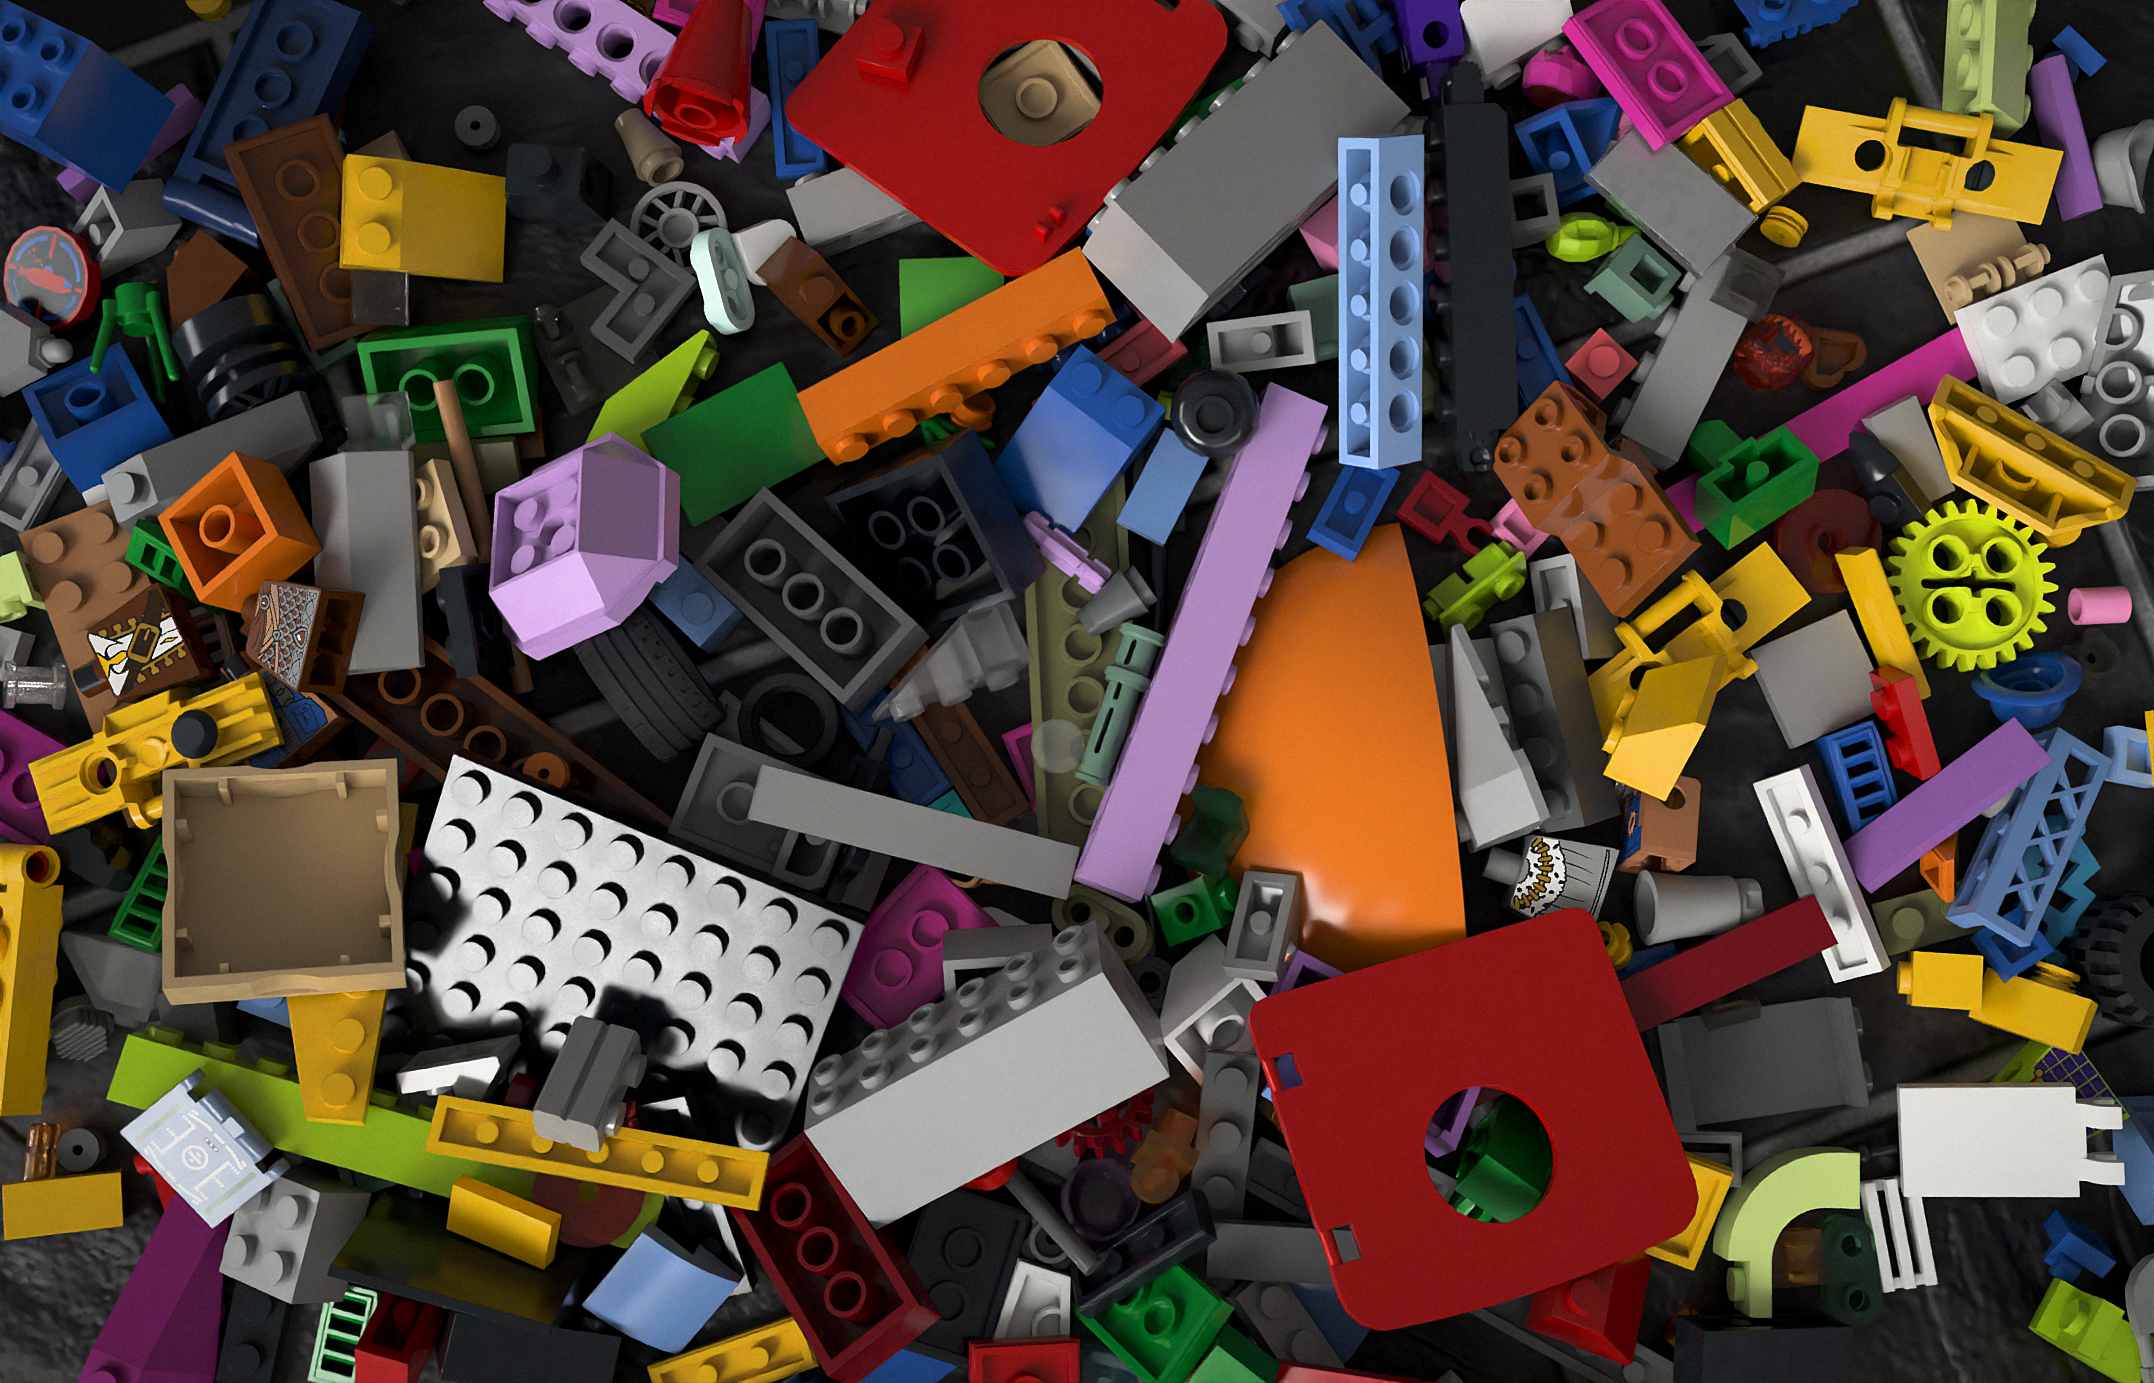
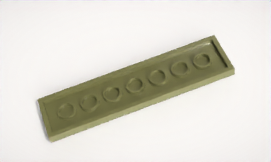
(1070, 668)

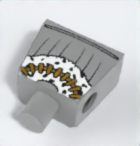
(1551, 875)

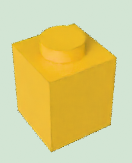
(1941, 980)

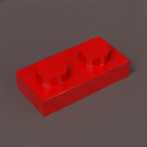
(1908, 732)

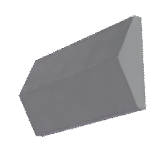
(370, 545)

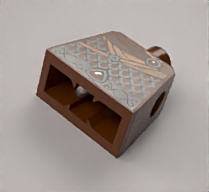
(303, 633)

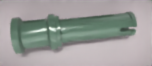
(1126, 680)

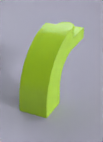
(2089, 1331)

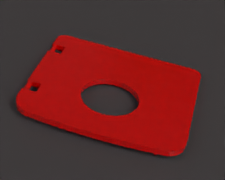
(961, 176)
(1502, 1011)

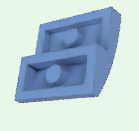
(661, 1291)

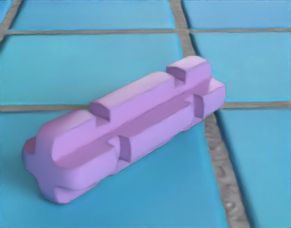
(1066, 553)

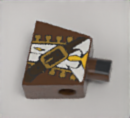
(146, 649)

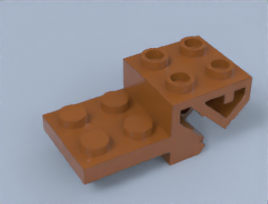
(1593, 497)

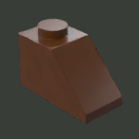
(204, 276)

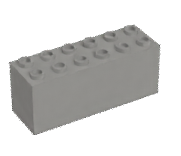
(1238, 179)
(985, 1074)

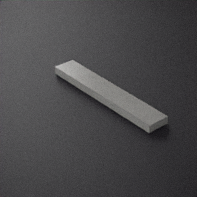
(913, 832)

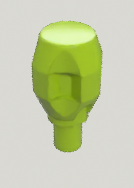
(1586, 237)

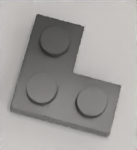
(648, 288)

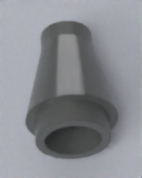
(1118, 601)

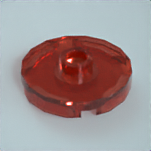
(1846, 522)
(585, 1222)

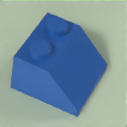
(96, 417)

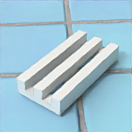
(1918, 1230)

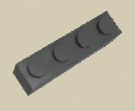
(1555, 717)

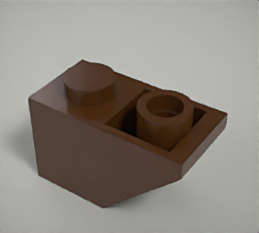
(817, 296)

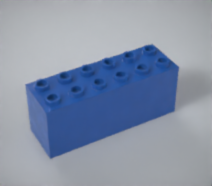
(74, 100)

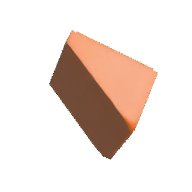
(1941, 867)

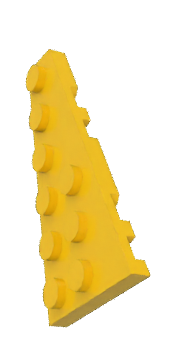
(341, 1032)

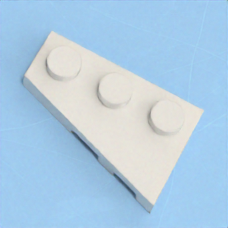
(1035, 1302)

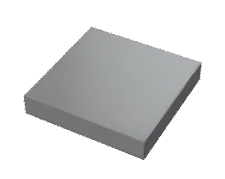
(1815, 678)

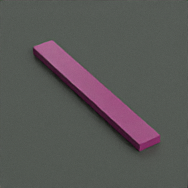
(1828, 424)

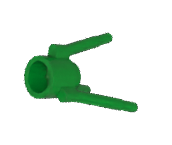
(140, 314)

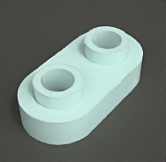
(722, 281)

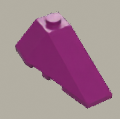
(168, 1309)

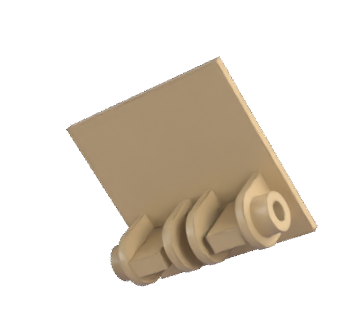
(1975, 258)

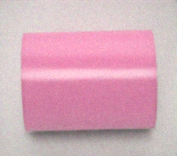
(2099, 605)

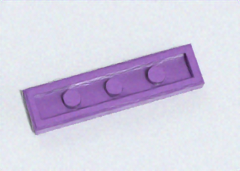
(1944, 804)

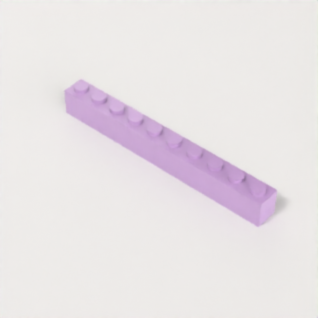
(1200, 646)

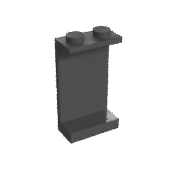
(1783, 1063)

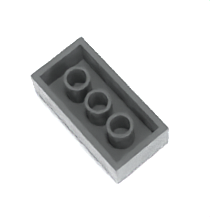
(811, 601)

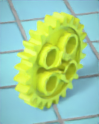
(1968, 632)

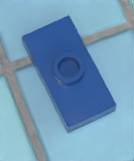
(1352, 509)

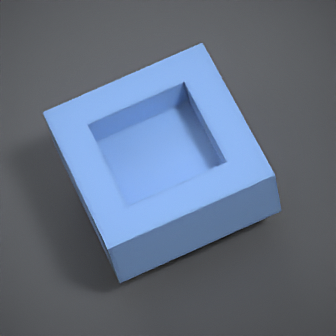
(2130, 756)

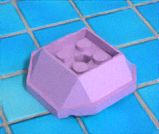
(582, 544)

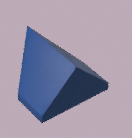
(1570, 143)

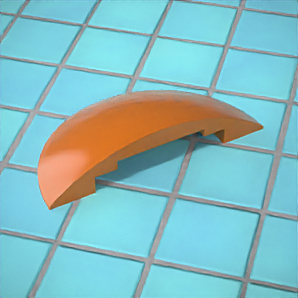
(1342, 758)

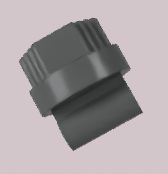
(80, 1028)

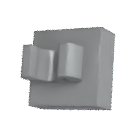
(2056, 410)

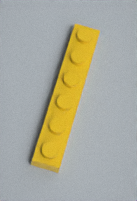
(627, 1160)

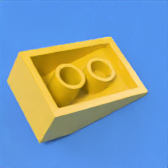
(422, 219)

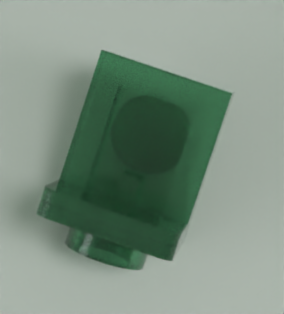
(1212, 832)

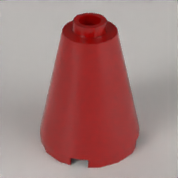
(706, 76)

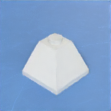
(1206, 1007)

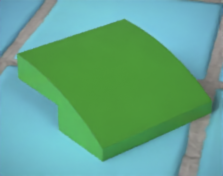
(940, 286)

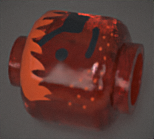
(1774, 353)

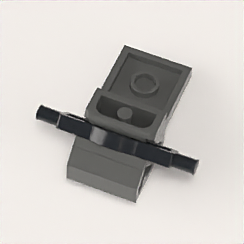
(717, 809)

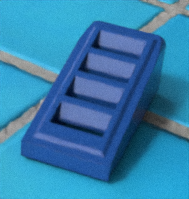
(1836, 767)

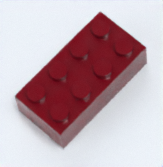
(832, 1267)

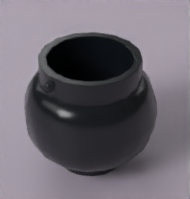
(1215, 412)

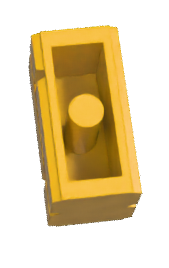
(1741, 157)

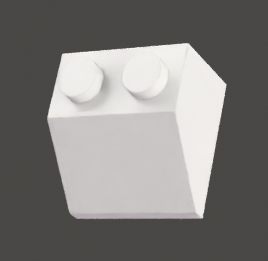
(1508, 33)

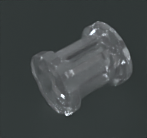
(34, 685)

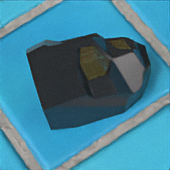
(97, 854)

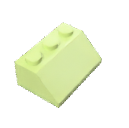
(1988, 62)

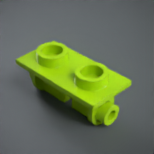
(1495, 576)

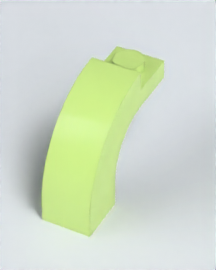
(1767, 1203)

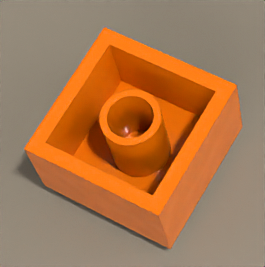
(238, 531)

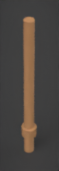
(474, 503)

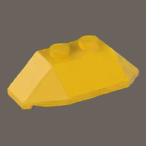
(2023, 464)

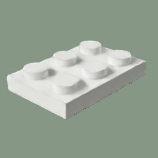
(2036, 330)

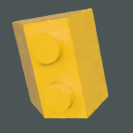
(1662, 724)

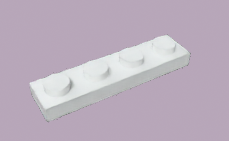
(1822, 868)

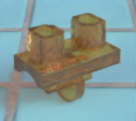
(1164, 1157)

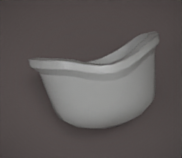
(2122, 163)

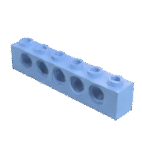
(1380, 298)

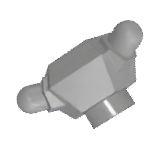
(26, 349)

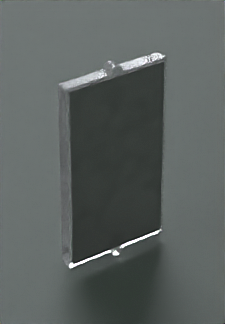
(1671, 201)

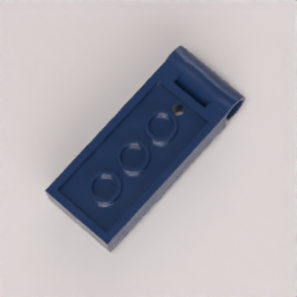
(282, 69)

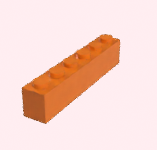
(956, 357)

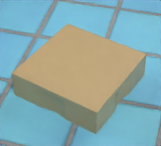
(282, 881)

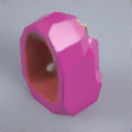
(1559, 78)

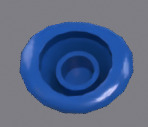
(2030, 687)

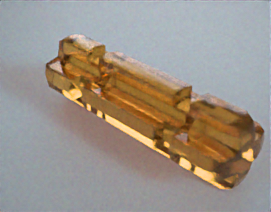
(41, 1161)

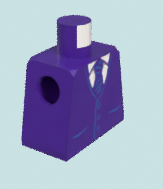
(1430, 21)

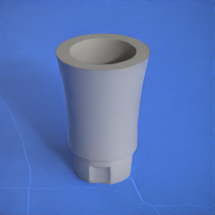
(1691, 905)

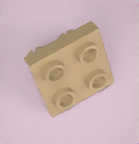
(441, 523)

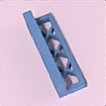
(2010, 833)

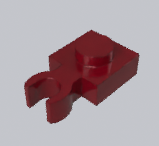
(1437, 509)

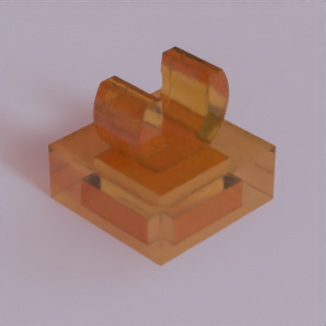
(1798, 1258)

